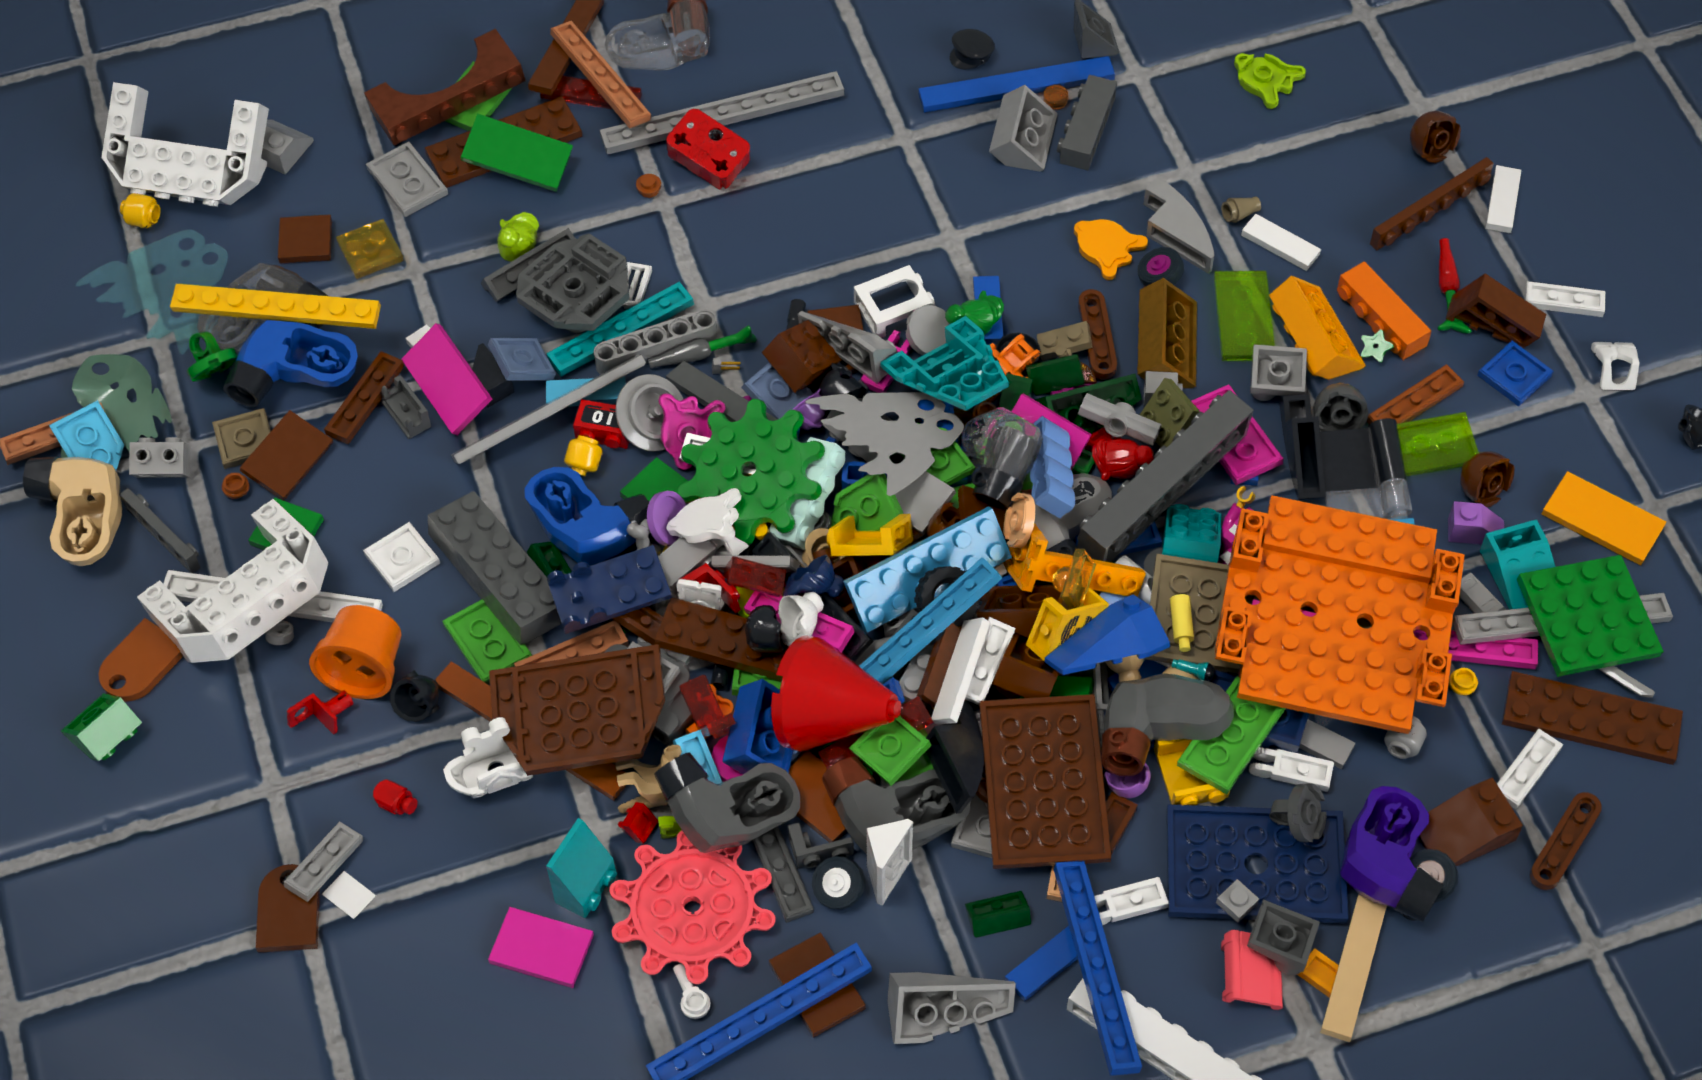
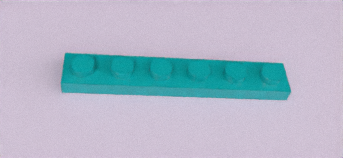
(643, 315)

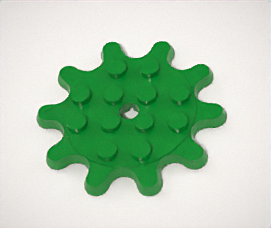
(779, 467)

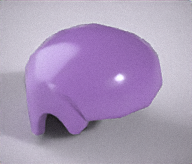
(1129, 785)

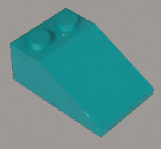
(580, 870)

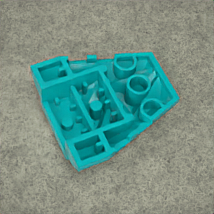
(955, 372)

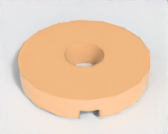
(1019, 520)

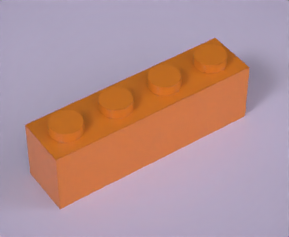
(1383, 310)

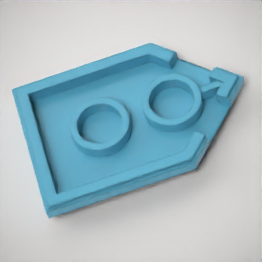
(89, 435)

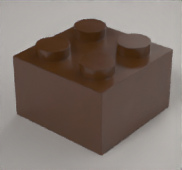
(801, 355)

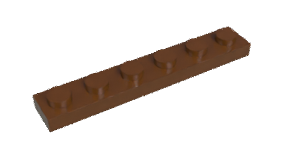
(1431, 203)

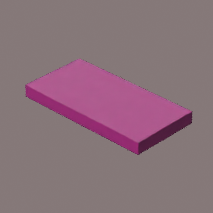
(446, 379)
(1252, 454)

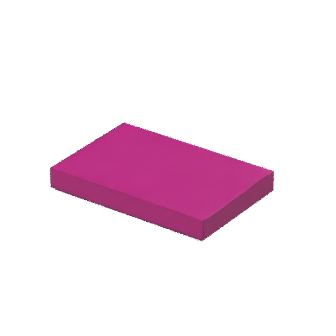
(1033, 410)
(541, 947)

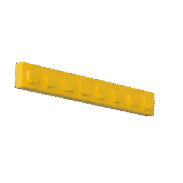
(275, 306)

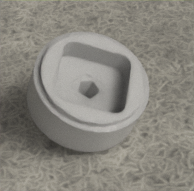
(280, 633)

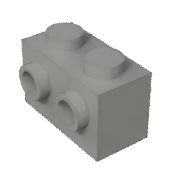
(159, 459)

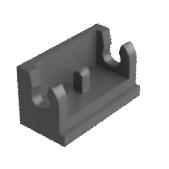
(405, 408)

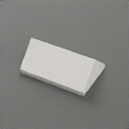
(888, 855)

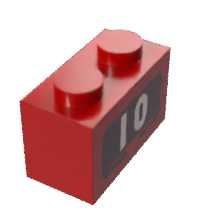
(599, 423)

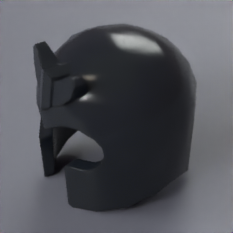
(841, 382)

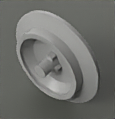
(639, 410)

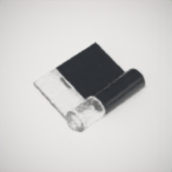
(1366, 471)

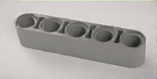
(666, 334)

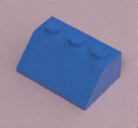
(753, 736)

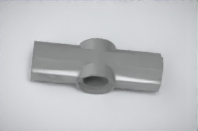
(1119, 419)

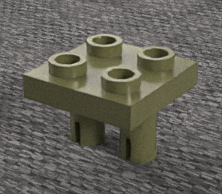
(1170, 409)

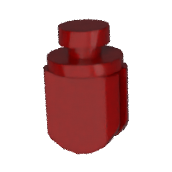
(394, 798)

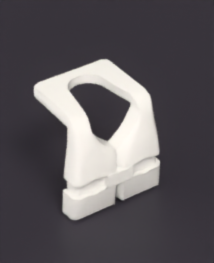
(1607, 353)
(703, 594)

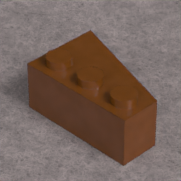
(1497, 309)

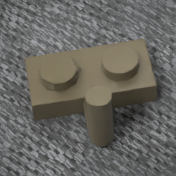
(1064, 341)

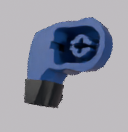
(289, 353)
(578, 520)

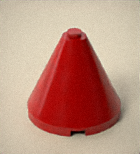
(826, 697)

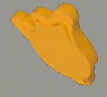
(1107, 245)

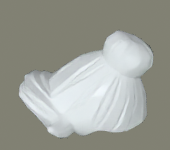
(798, 616)

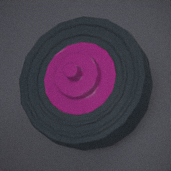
(1160, 264)

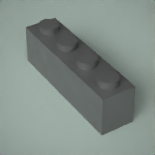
(1087, 122)

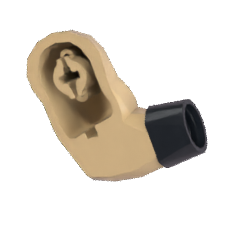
(86, 504)

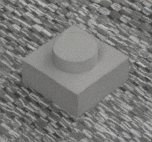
(1237, 900)

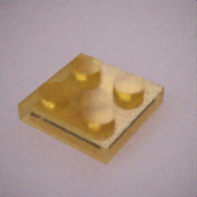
(369, 248)

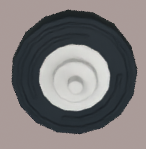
(838, 882)

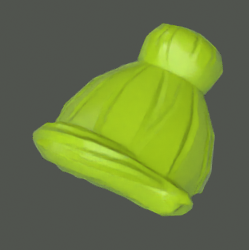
(517, 236)

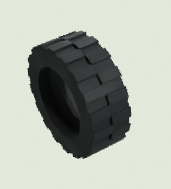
(931, 581)

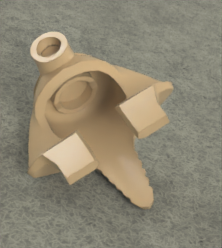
(648, 786)

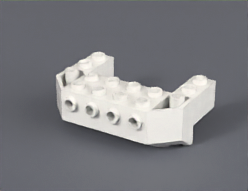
(180, 168)
(249, 598)

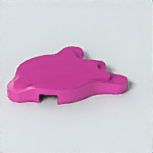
(684, 418)

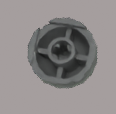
(1340, 408)

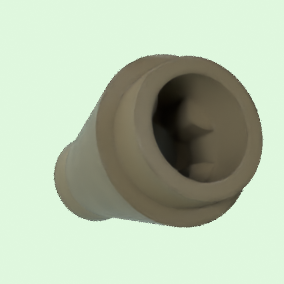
(1238, 208)

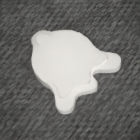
(707, 518)

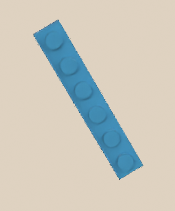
(931, 621)

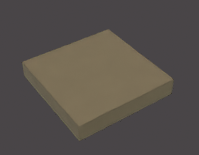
(240, 436)

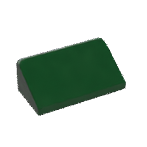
(1056, 374)
(548, 558)
(998, 914)

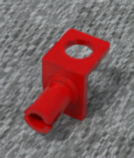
(325, 712)

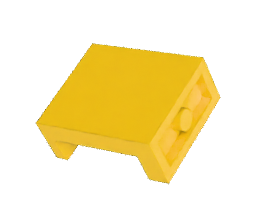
(890, 539)

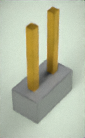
(716, 365)

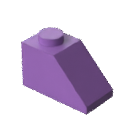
(1471, 522)

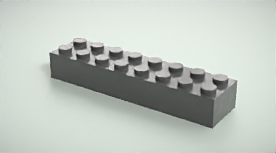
(1165, 478)

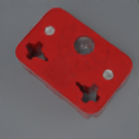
(695, 147)

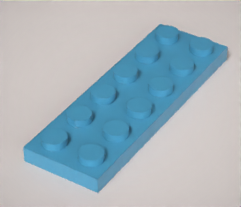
(890, 585)

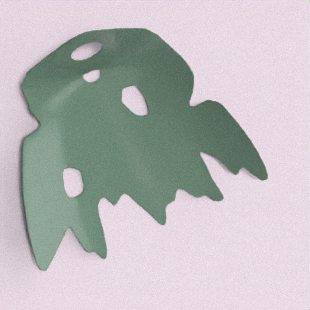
(127, 417)

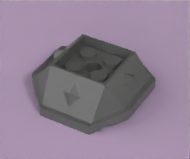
(575, 284)

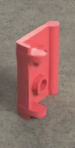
(1249, 973)

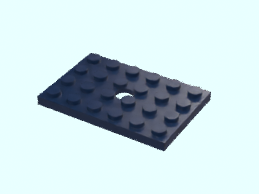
(1209, 855)

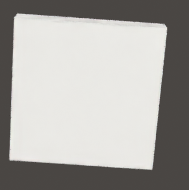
(401, 557)

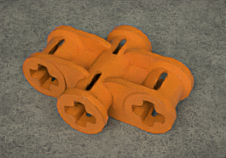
(1014, 358)

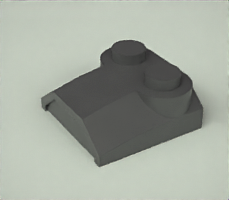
(1283, 937)

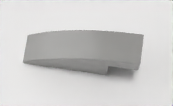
(1178, 225)

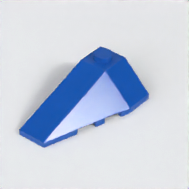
(1117, 632)

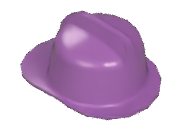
(811, 413)

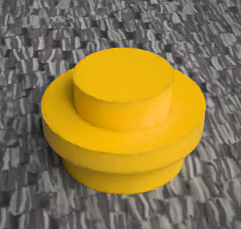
(1463, 681)

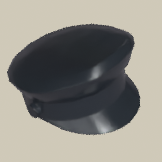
(971, 48)

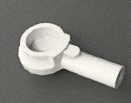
(694, 1002)

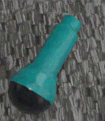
(1204, 671)

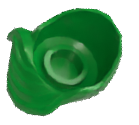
(981, 311)

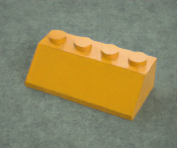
(1315, 327)

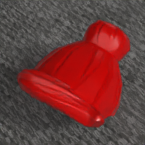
(1120, 458)

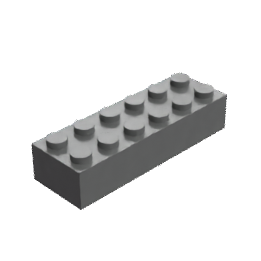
(495, 567)

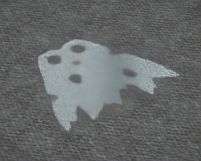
(154, 292)

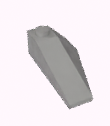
(854, 346)
(937, 1003)

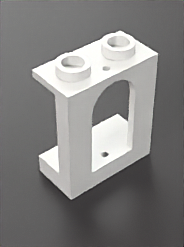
(877, 319)

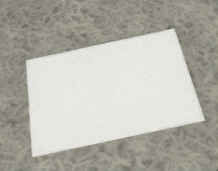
(348, 894)

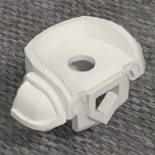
(470, 772)

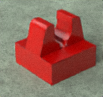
(638, 822)

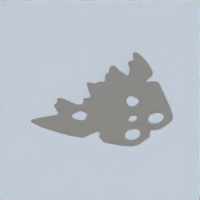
(905, 436)

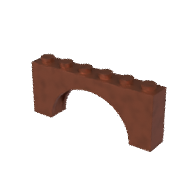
(408, 114)

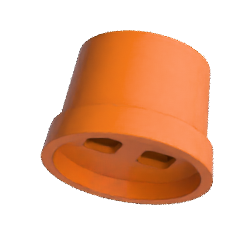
(358, 653)

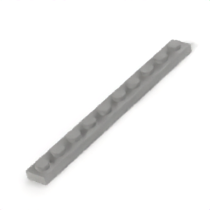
(727, 110)

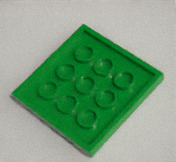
(1589, 615)

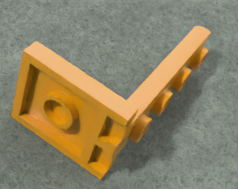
(1035, 564)

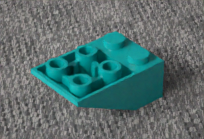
(1192, 533)
(1514, 552)

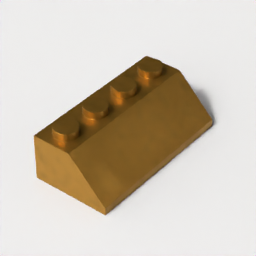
(1167, 332)

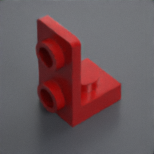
(707, 575)

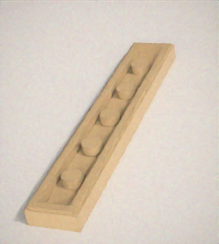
(1353, 969)

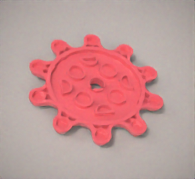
(687, 938)

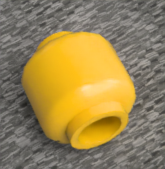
(140, 210)
(583, 455)

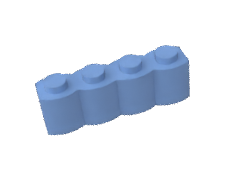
(1052, 472)

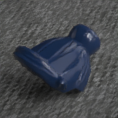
(816, 578)

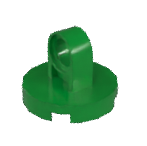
(210, 359)

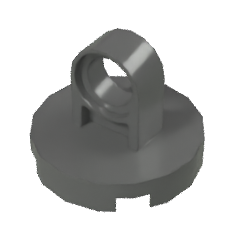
(1301, 812)

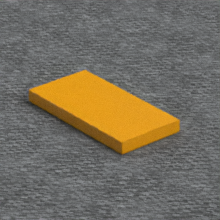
(1604, 518)

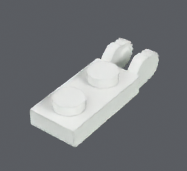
(1293, 768)
(1132, 900)

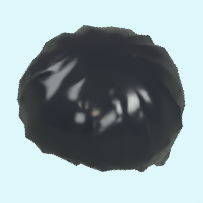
(763, 630)

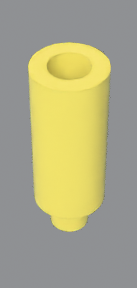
(1182, 621)

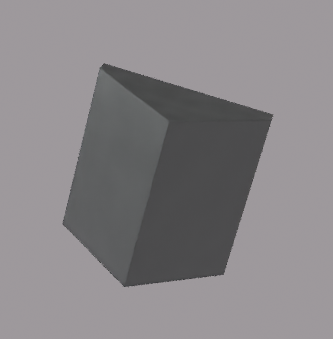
(1093, 32)

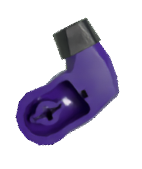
(1380, 853)

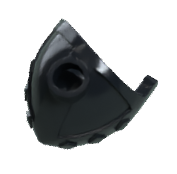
(1692, 426)
(415, 697)

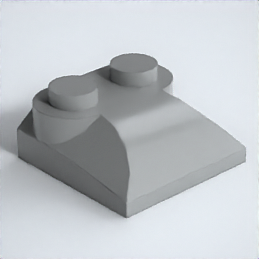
(1277, 371)

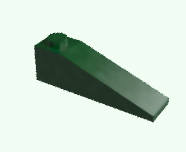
(1068, 403)

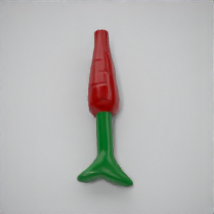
(1449, 285)

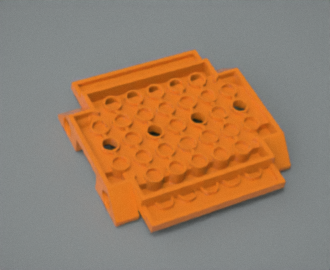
(1345, 571)

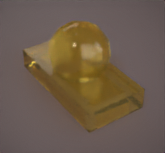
(1075, 580)

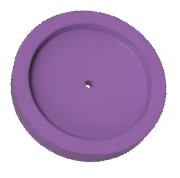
(660, 511)

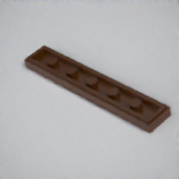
(555, 59)

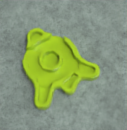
(1267, 76)

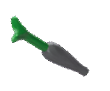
(701, 348)

